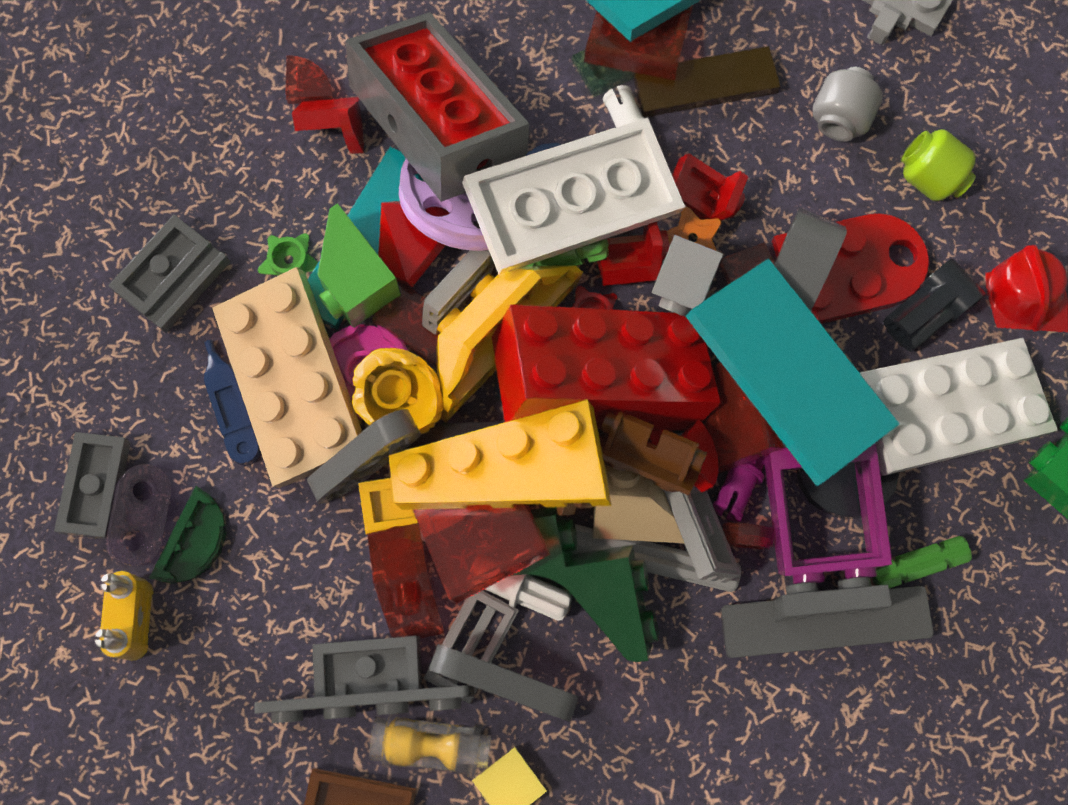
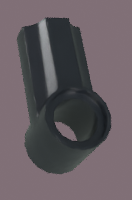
(939, 300)

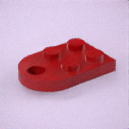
(863, 272)

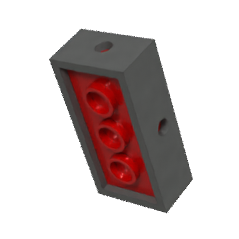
(434, 102)

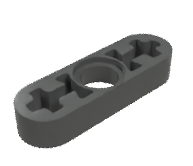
(363, 456)
(503, 683)

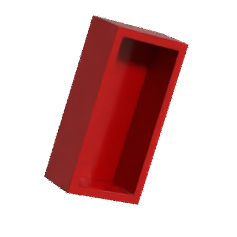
(613, 358)

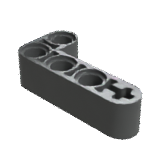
(809, 253)

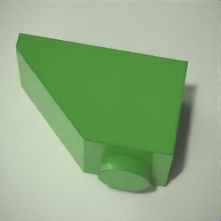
(352, 272)

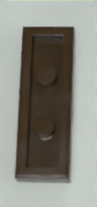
(709, 82)

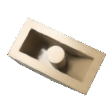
(636, 512)

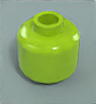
(939, 165)

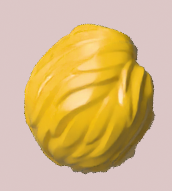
(397, 381)

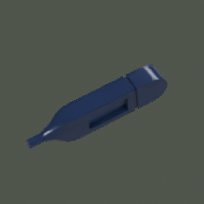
(230, 409)

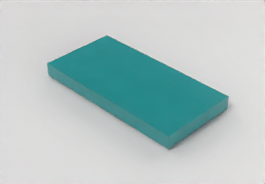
(792, 371)

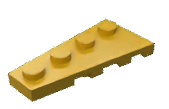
(524, 461)

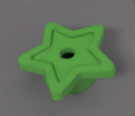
(283, 247)

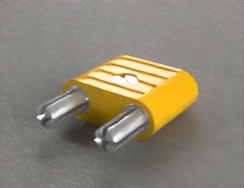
(125, 616)

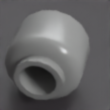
(847, 104)

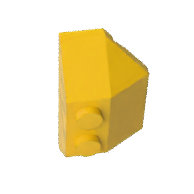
(465, 338)

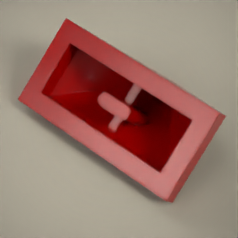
(403, 246)

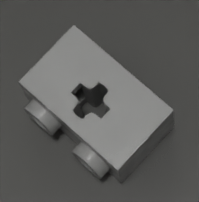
(686, 275)

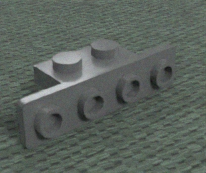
(826, 619)
(366, 674)

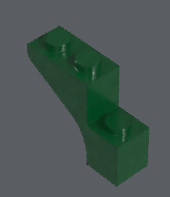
(602, 581)

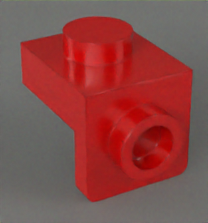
(708, 191)
(635, 257)

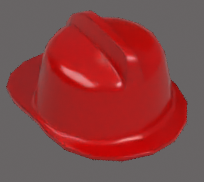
(1029, 292)

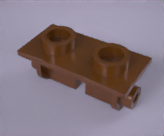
(670, 464)

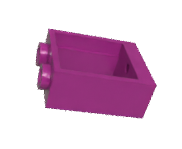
(872, 513)

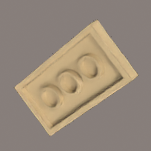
(287, 376)

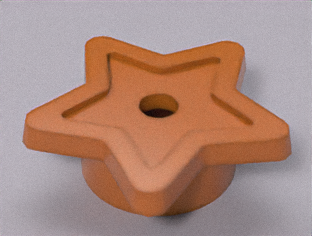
(690, 223)

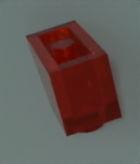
(404, 582)

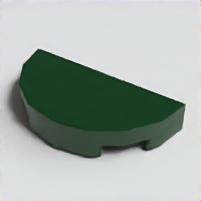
(193, 542)

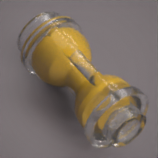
(409, 743)

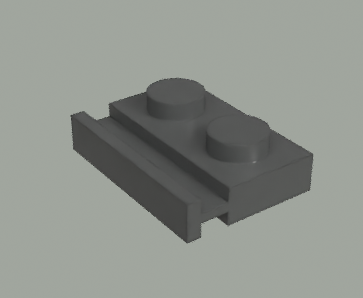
(169, 273)

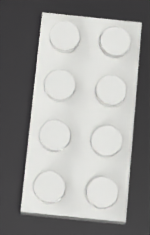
(572, 195)
(959, 405)

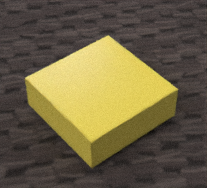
(509, 781)

